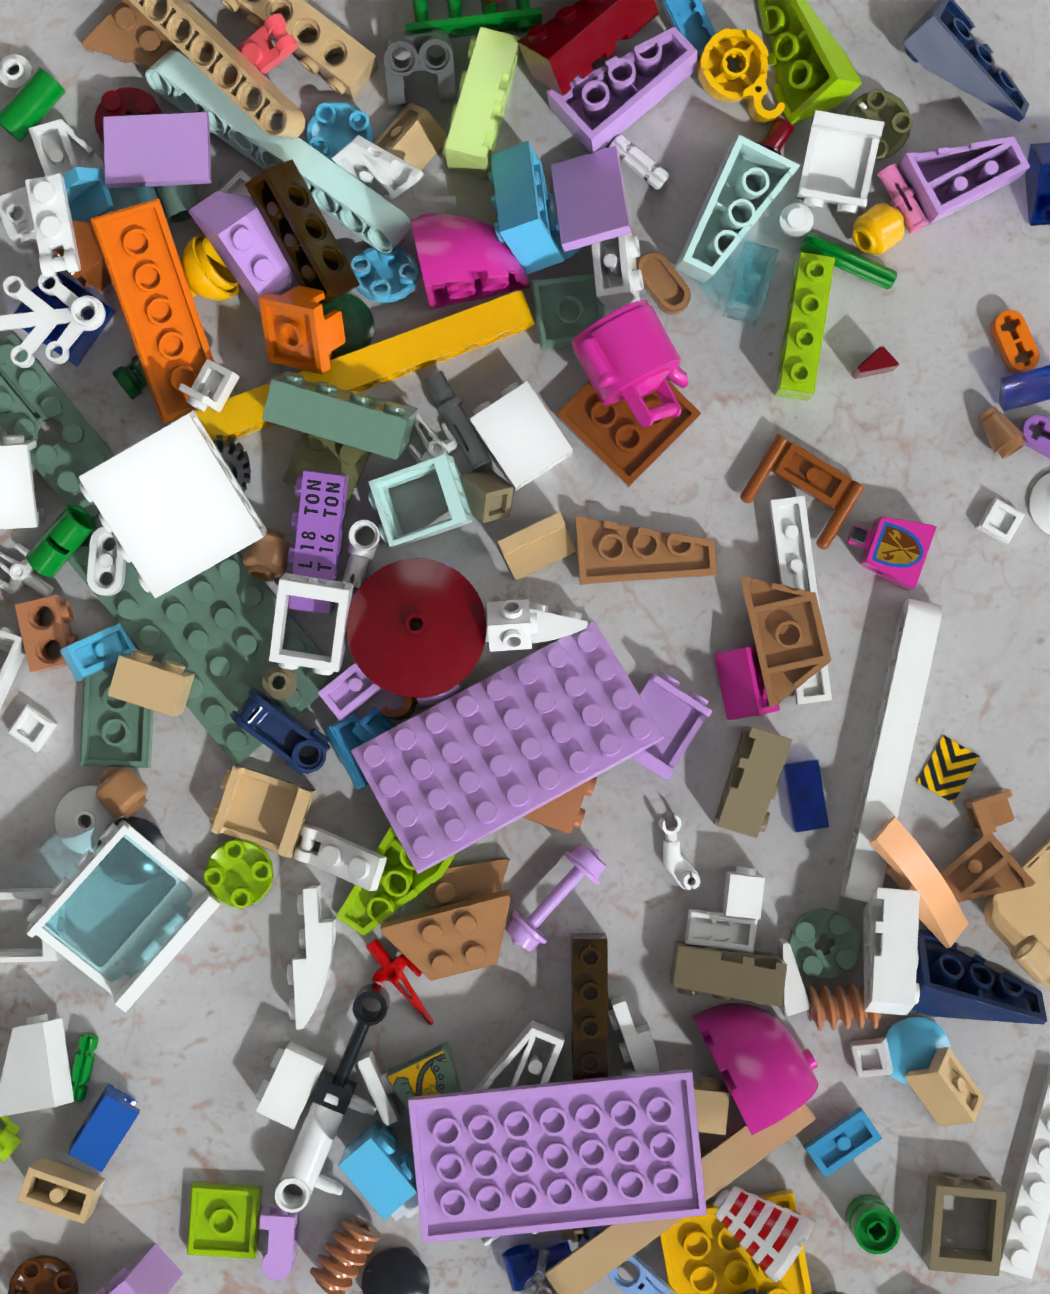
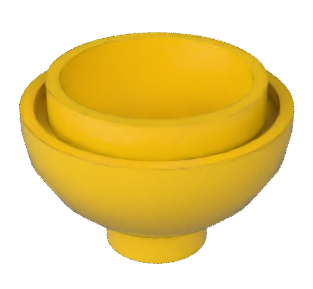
(206, 271)

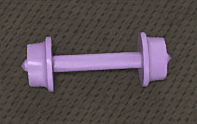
(525, 930)

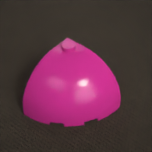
(463, 260)
(758, 1062)

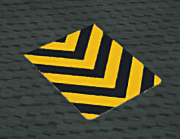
(948, 769)

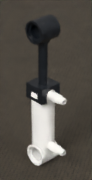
(327, 1111)

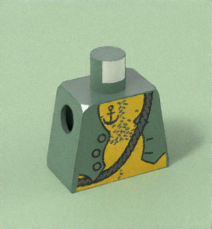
(425, 1075)

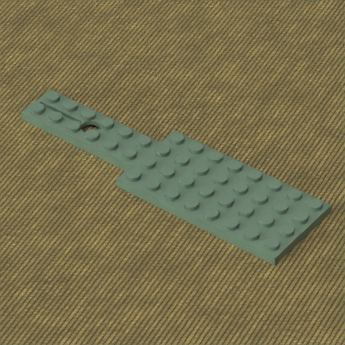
(210, 624)

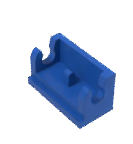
(104, 1128)

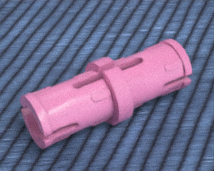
(893, 178)

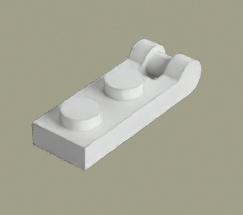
(53, 224)
(340, 857)

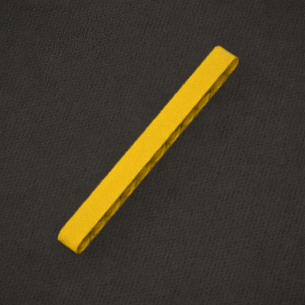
(386, 360)

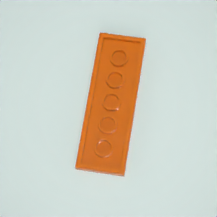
(154, 302)

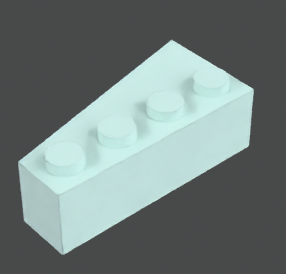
(737, 198)

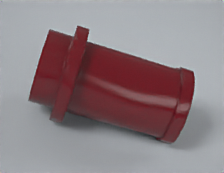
(777, 135)

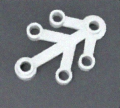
(46, 318)

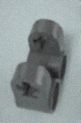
(419, 61)

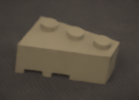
(752, 781)
(729, 974)

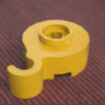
(750, 80)

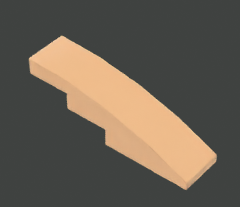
(915, 871)

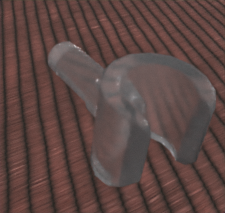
(536, 1284)

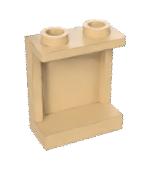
(262, 809)

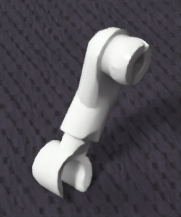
(673, 861)

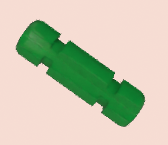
(83, 1064)

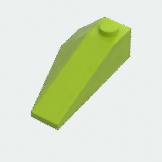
(806, 60)
(397, 886)

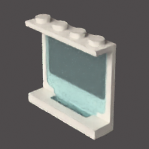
(123, 913)

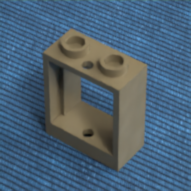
(961, 1259)

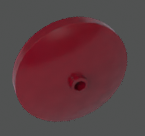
(421, 660)

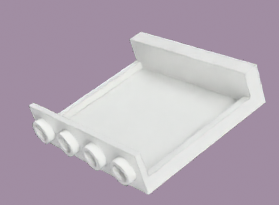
(172, 505)

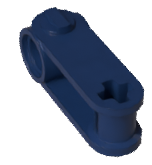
(281, 732)

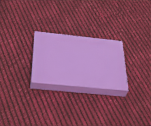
(157, 150)
(590, 199)

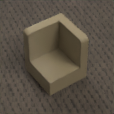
(487, 495)

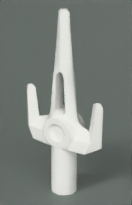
(436, 446)
(21, 574)

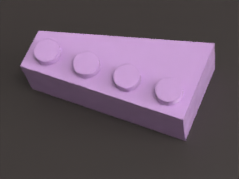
(624, 89)

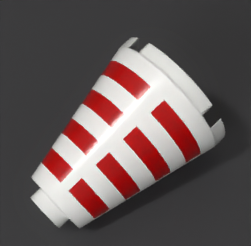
(763, 1229)

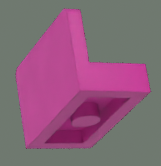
(742, 683)

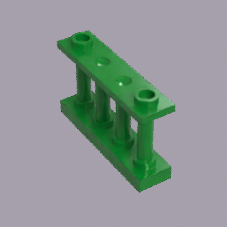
(458, 26)

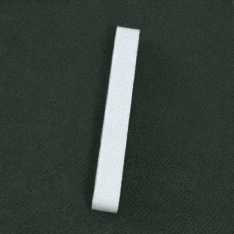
(891, 744)

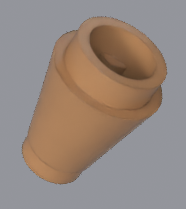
(1001, 433)

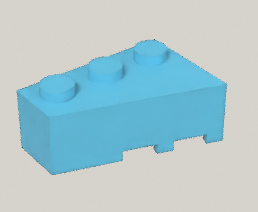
(522, 207)

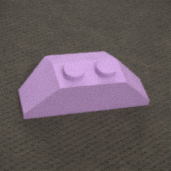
(244, 244)

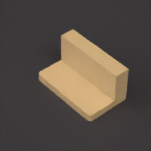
(413, 136)
(537, 546)
(946, 1090)

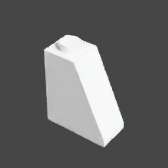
(36, 1068)

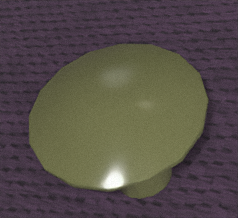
(891, 110)

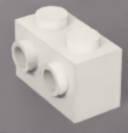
(616, 270)

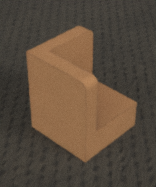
(989, 810)

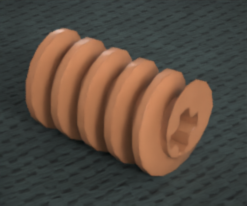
(839, 1006)
(345, 1255)

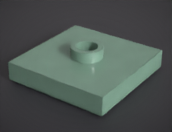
(565, 308)

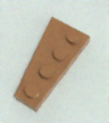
(629, 553)

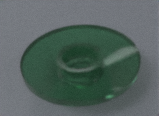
(358, 327)

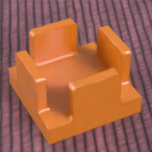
(298, 331)

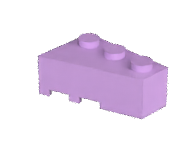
(961, 175)
(148, 1275)

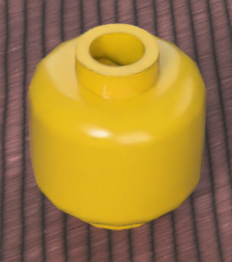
(878, 229)

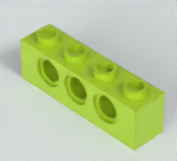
(804, 326)

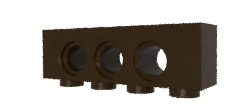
(301, 231)
(589, 1005)

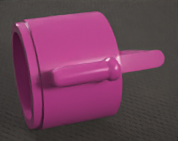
(629, 359)

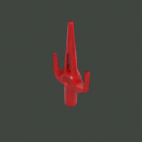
(392, 971)

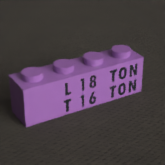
(319, 532)

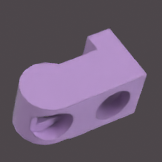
(281, 1241)

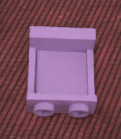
(677, 717)

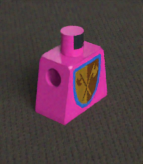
(894, 549)

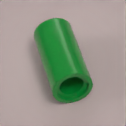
(30, 104)
(60, 541)

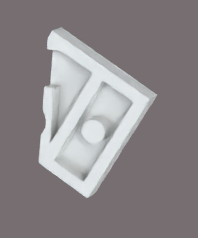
(61, 149)
(377, 168)

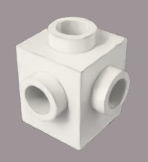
(510, 625)

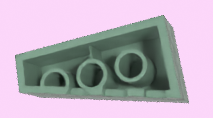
(340, 415)

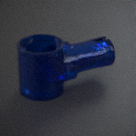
(522, 1262)

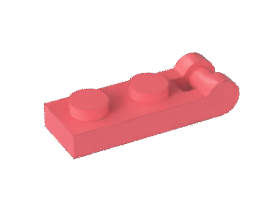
(259, 48)

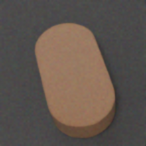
(664, 283)

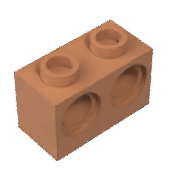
(38, 637)

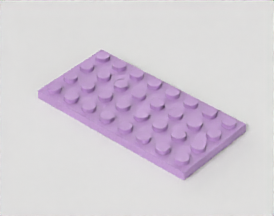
(506, 746)
(557, 1156)

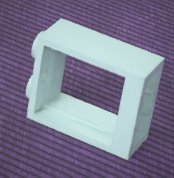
(452, 490)

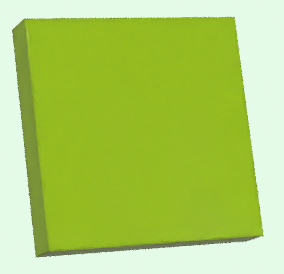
(224, 1220)

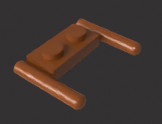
(810, 476)

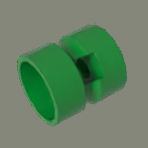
(872, 1224)

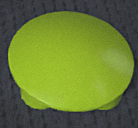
(239, 873)

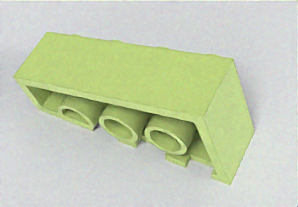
(481, 103)

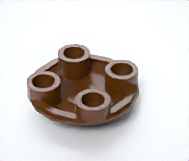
(43, 1276)

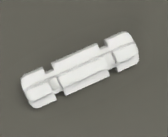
(640, 162)

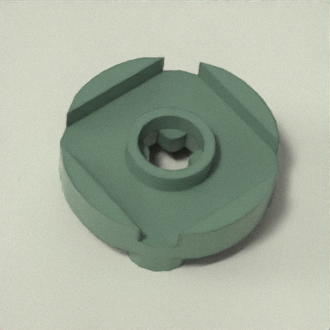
(841, 954)

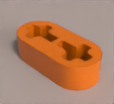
(1022, 338)

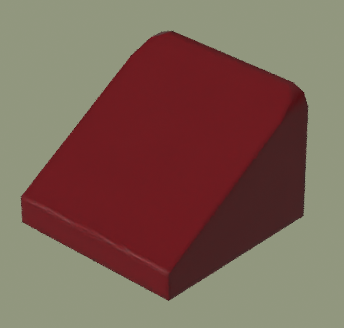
(877, 363)

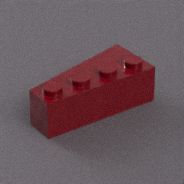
(580, 36)

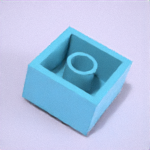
(380, 1169)

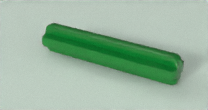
(850, 261)

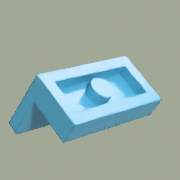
(87, 193)

